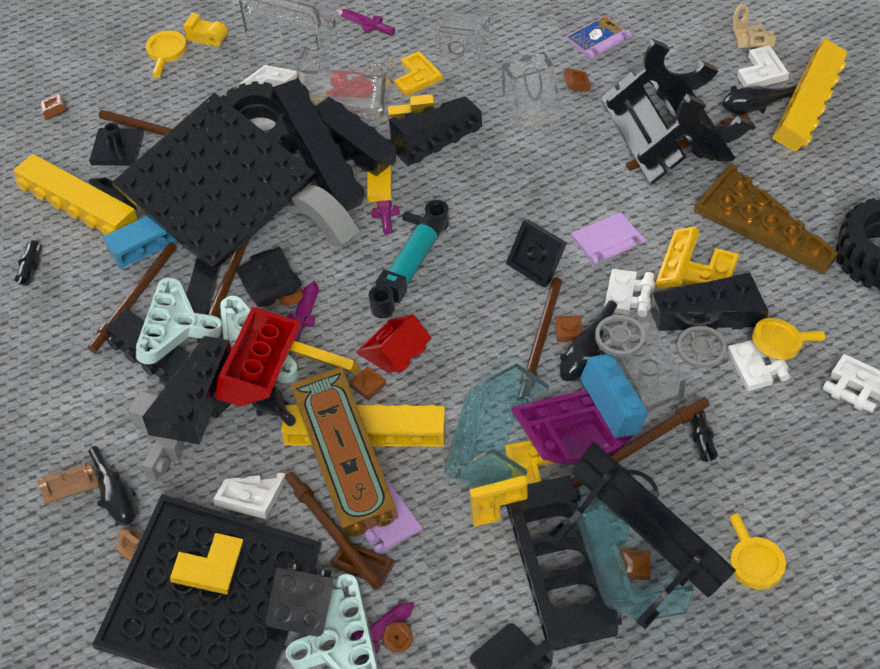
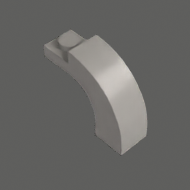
(326, 213)
(163, 449)

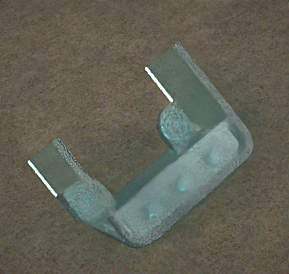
(486, 427)
(602, 534)

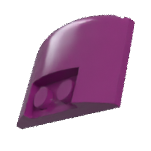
(566, 426)

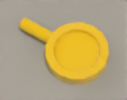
(164, 48)
(781, 339)
(756, 560)

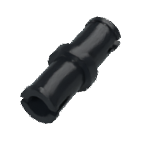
(28, 263)
(703, 437)

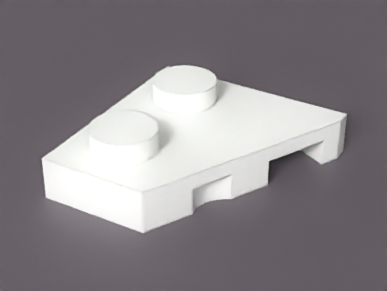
(250, 494)

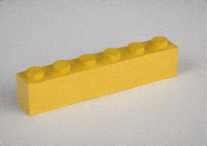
(810, 96)
(73, 195)
(385, 426)

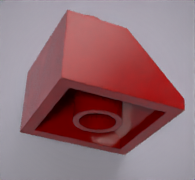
(395, 344)

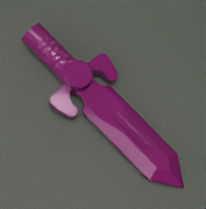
(368, 23)
(385, 214)
(305, 308)
(397, 614)

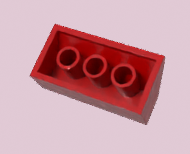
(256, 357)

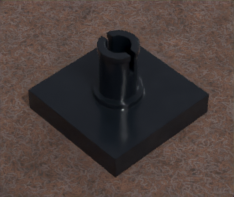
(116, 145)
(536, 253)

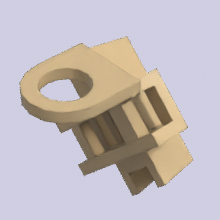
(744, 33)

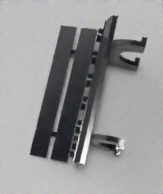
(680, 101)
(652, 521)

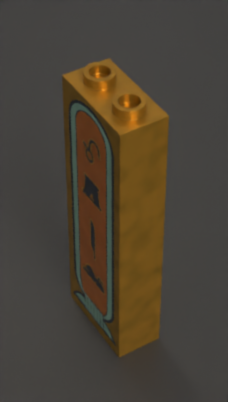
(344, 452)

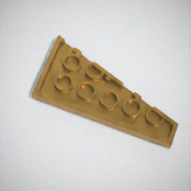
(758, 216)

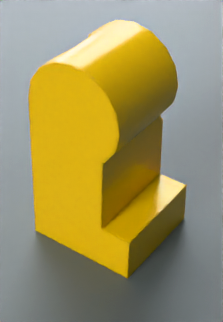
(204, 31)

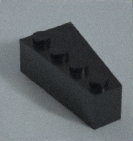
(433, 129)
(356, 138)
(716, 304)
(189, 397)

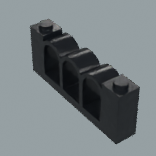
(569, 624)

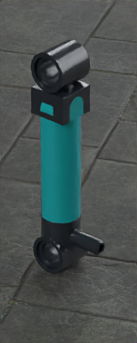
(393, 283)

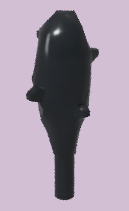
(754, 98)
(583, 347)
(275, 406)
(114, 491)

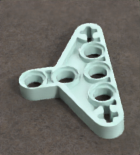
(232, 329)
(170, 330)
(338, 628)

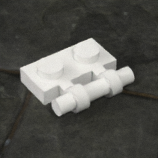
(621, 290)
(752, 368)
(859, 377)

